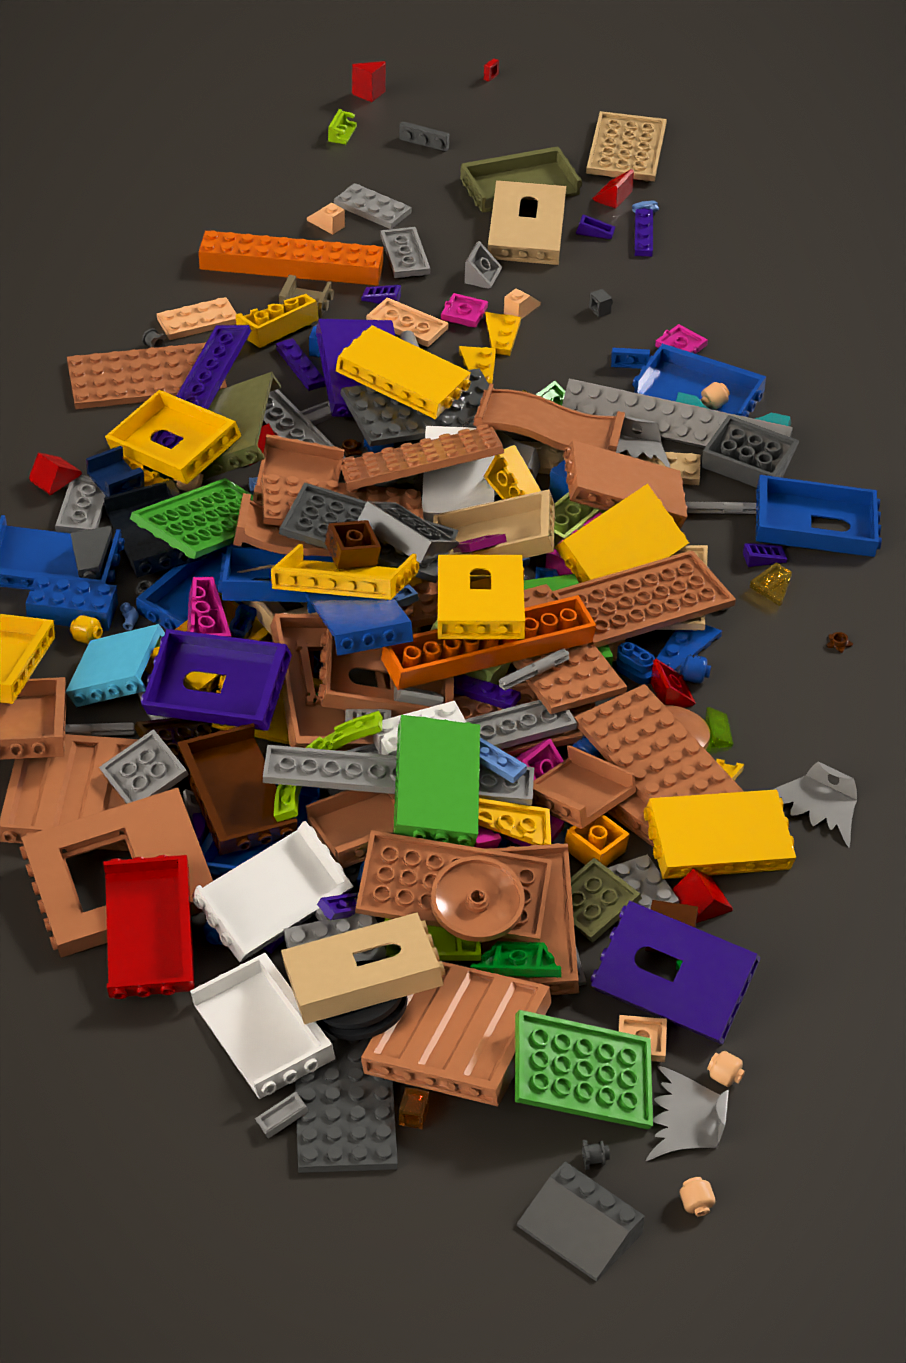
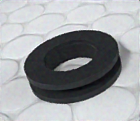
(367, 1021)

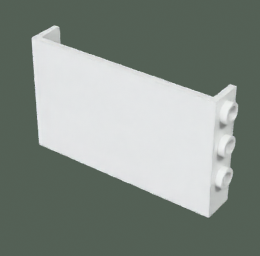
(455, 485)
(271, 892)
(262, 1026)

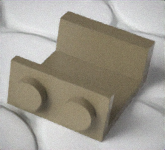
(290, 291)

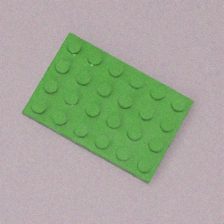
(583, 1070)

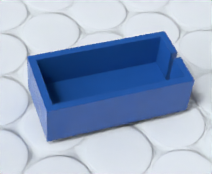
(67, 599)

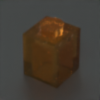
(414, 1108)

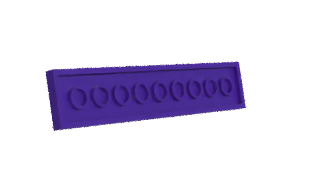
(208, 372)

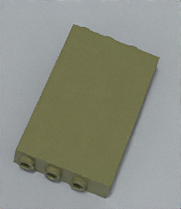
(537, 167)
(246, 406)

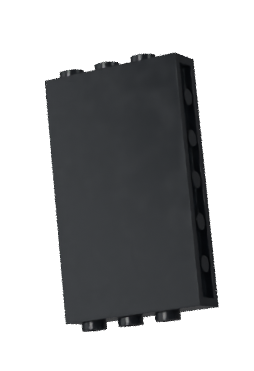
(144, 550)

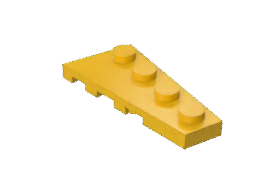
(516, 820)

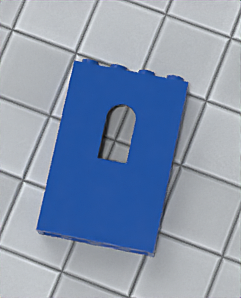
(786, 511)
(244, 587)

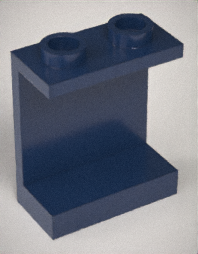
(113, 473)

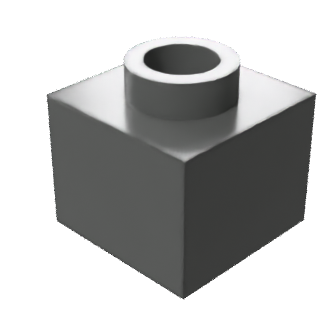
(600, 302)

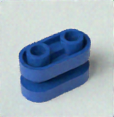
(634, 663)

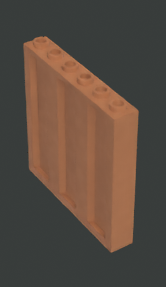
(61, 788)
(458, 1035)

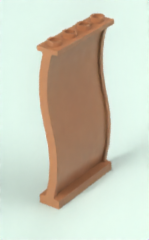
(546, 420)
(264, 536)
(558, 918)

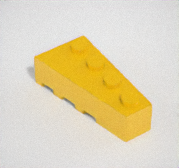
(279, 319)
(510, 475)

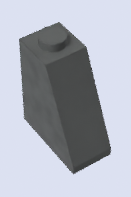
(92, 551)

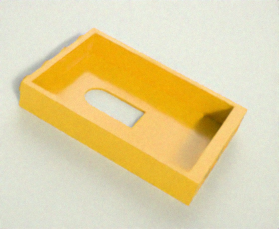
(203, 431)
(480, 612)

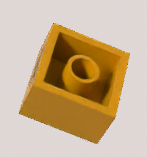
(597, 840)

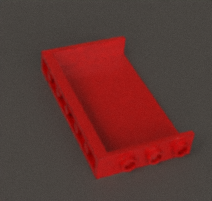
(148, 926)

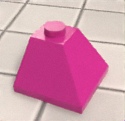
(541, 757)

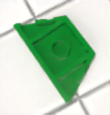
(519, 959)

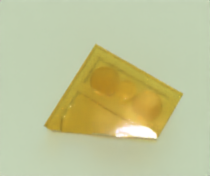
(772, 583)

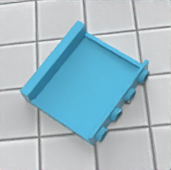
(114, 666)

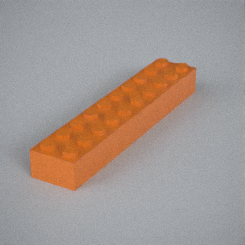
(291, 257)
(547, 630)

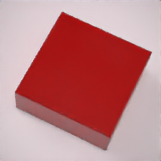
(491, 69)

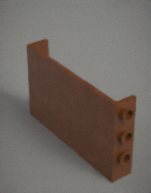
(230, 789)

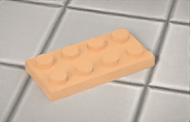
(196, 318)
(424, 326)

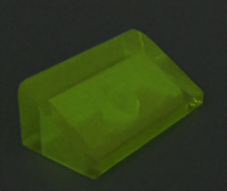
(719, 728)

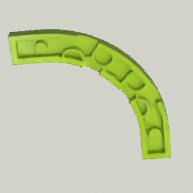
(287, 796)

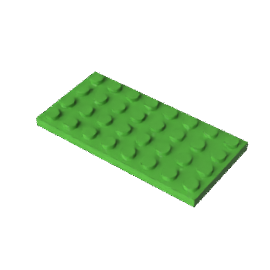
(196, 519)

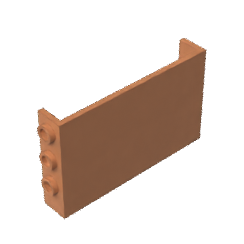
(607, 477)
(35, 721)

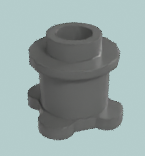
(153, 339)
(595, 1153)

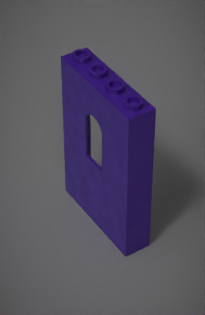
(332, 338)
(249, 691)
(707, 983)

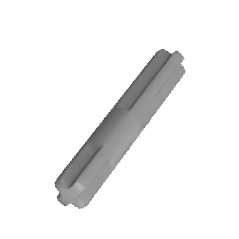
(721, 507)
(533, 669)
(101, 729)

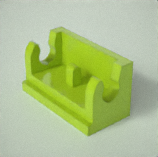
(341, 128)

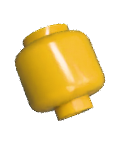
(85, 629)

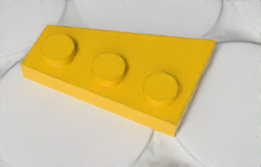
(502, 331)
(479, 358)

